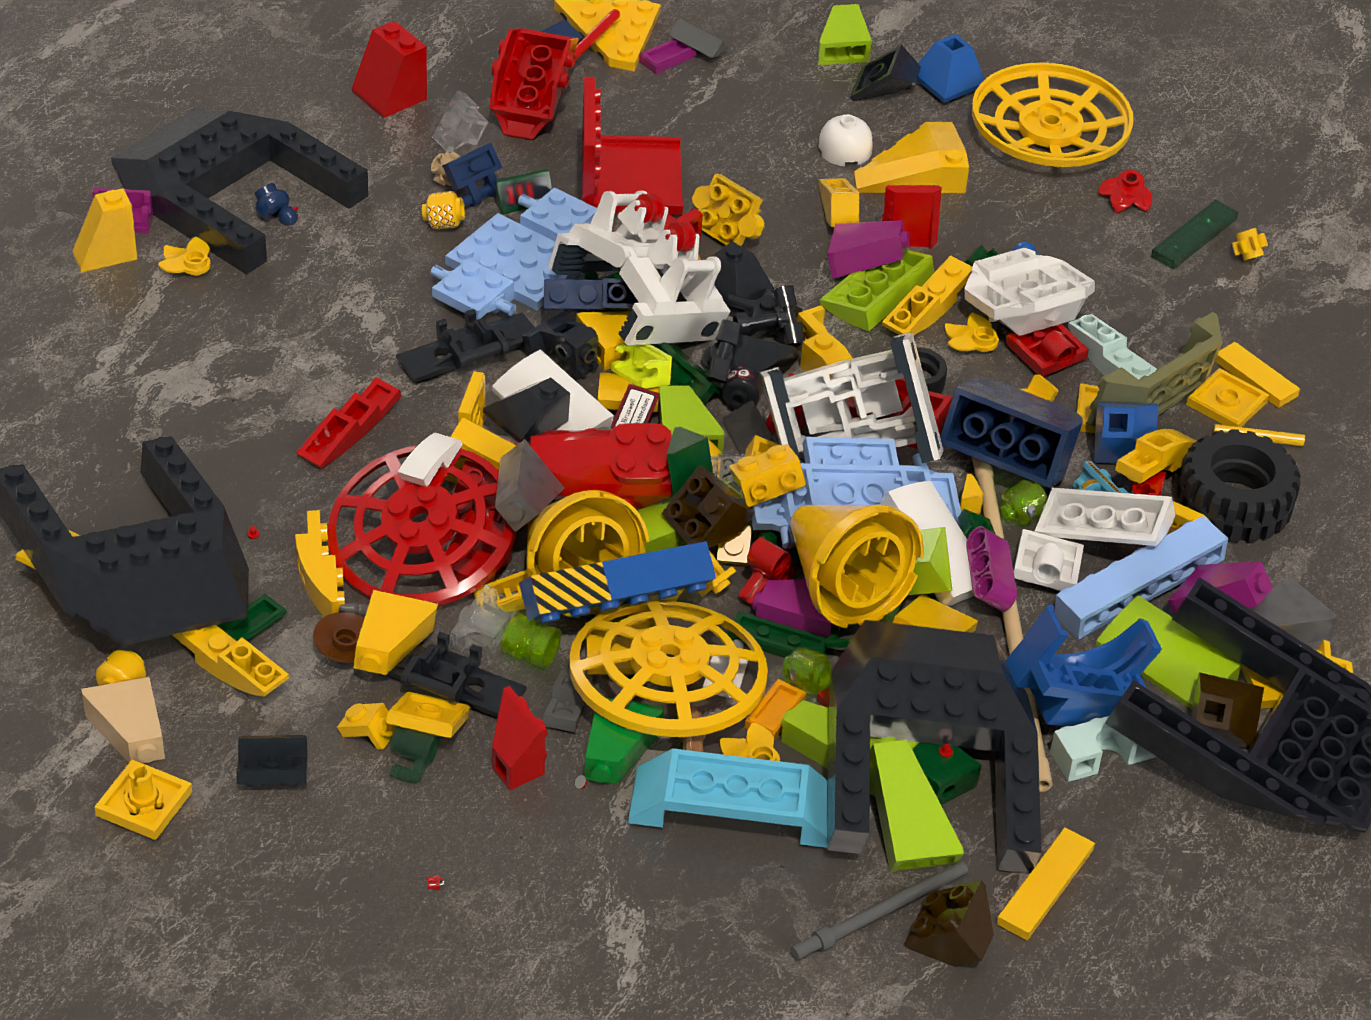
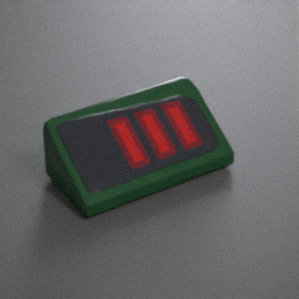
(509, 189)

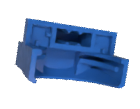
(1084, 683)

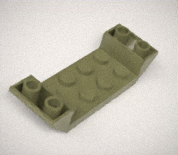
(1171, 381)

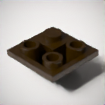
(707, 510)
(1228, 708)
(953, 925)

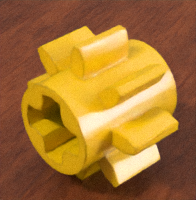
(1249, 244)

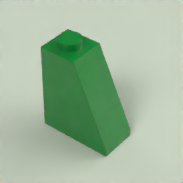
(616, 749)

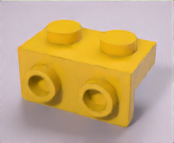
(768, 474)

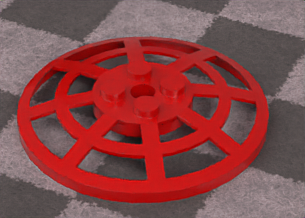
(420, 536)

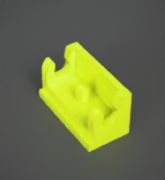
(644, 365)

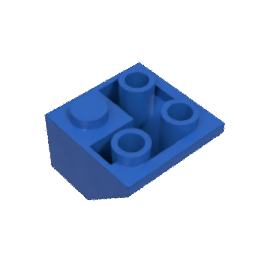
(950, 69)
(1120, 427)

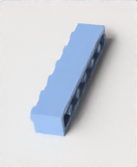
(1143, 573)

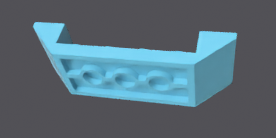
(732, 789)

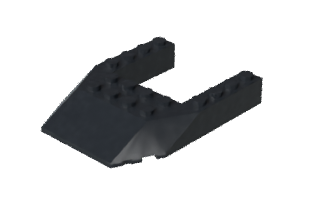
(213, 150)
(144, 575)
(939, 692)
(1311, 749)

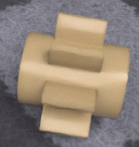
(437, 167)

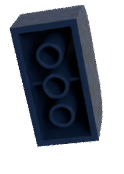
(1012, 430)

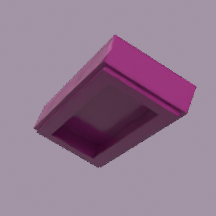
(666, 55)

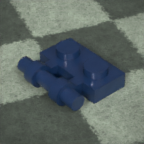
(471, 167)

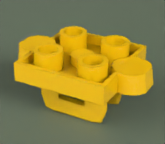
(728, 211)

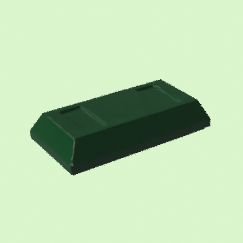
(260, 616)

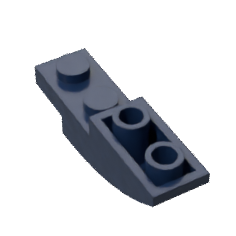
(588, 295)

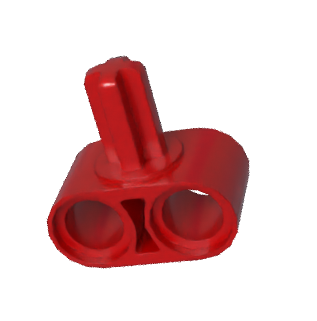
(766, 563)

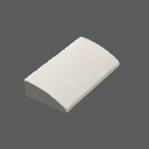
(584, 409)
(929, 511)
(1106, 516)

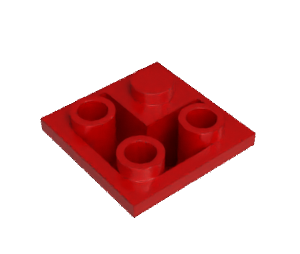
(518, 742)

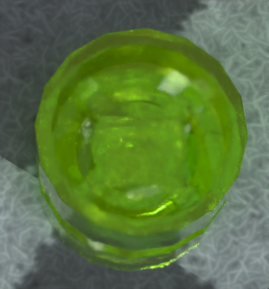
(529, 640)

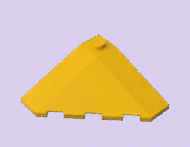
(922, 158)

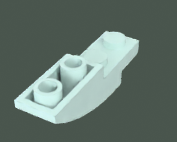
(1108, 347)

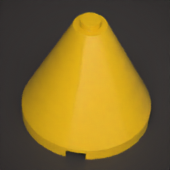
(584, 531)
(856, 559)

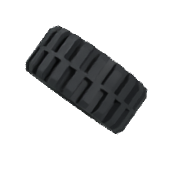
(1247, 461)

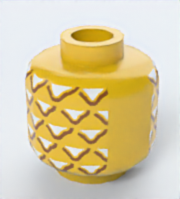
(443, 210)

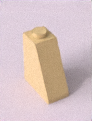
(126, 718)

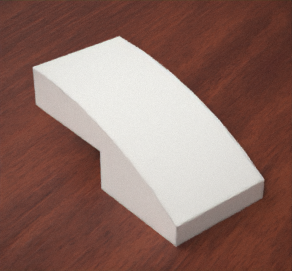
(428, 457)

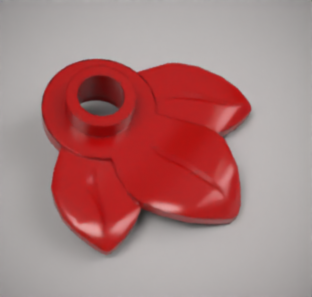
(1126, 193)

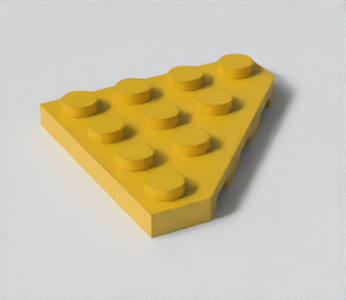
(625, 37)

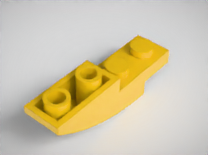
(931, 301)
(1155, 452)
(319, 568)
(233, 661)

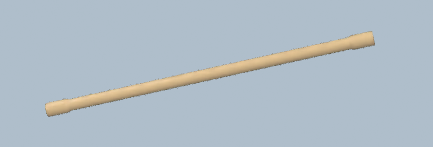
(984, 476)

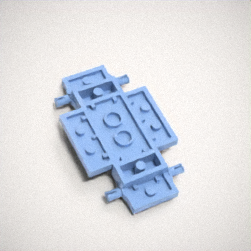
(508, 257)
(849, 474)

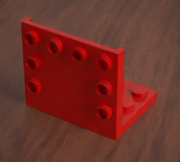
(627, 162)

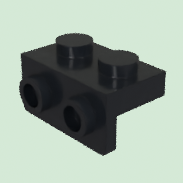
(272, 760)

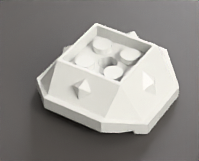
(1027, 290)

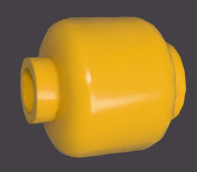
(120, 667)

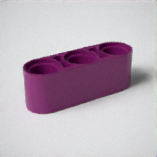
(991, 569)

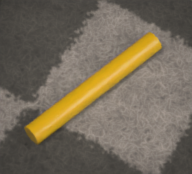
(1277, 437)

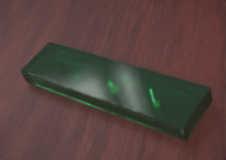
(1194, 234)

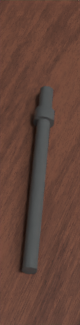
(826, 937)

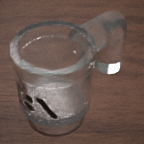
(721, 467)

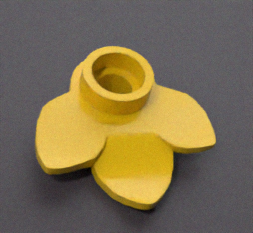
(191, 260)
(974, 336)
(757, 744)

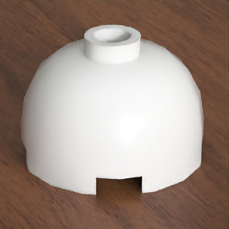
(846, 140)

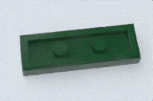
(776, 637)

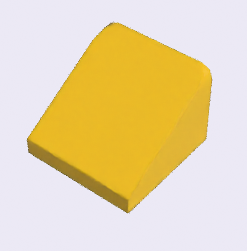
(972, 495)

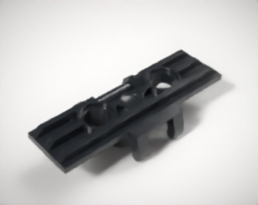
(464, 345)
(450, 674)

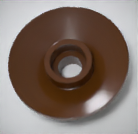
(338, 635)

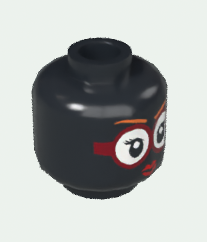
(742, 386)

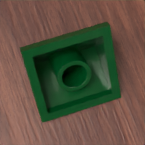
(685, 454)

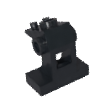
(568, 339)

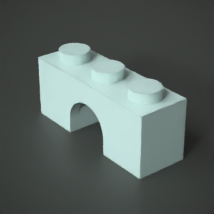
(1080, 748)

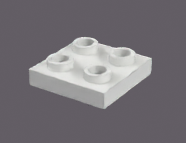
(1047, 560)

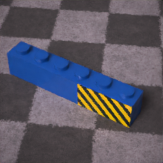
(617, 581)

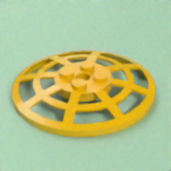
(1052, 121)
(652, 664)

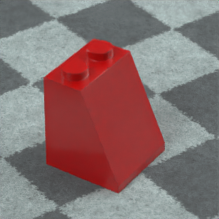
(392, 70)

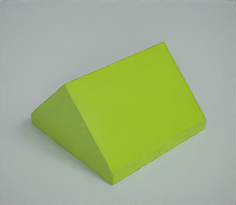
(934, 567)

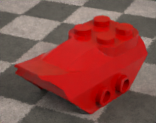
(530, 80)
(620, 461)

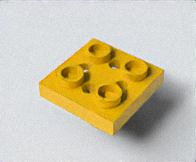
(141, 791)

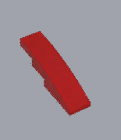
(350, 424)

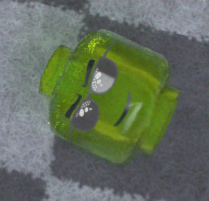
(1023, 502)
(807, 670)

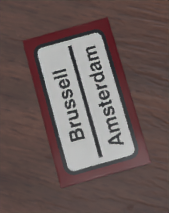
(635, 406)

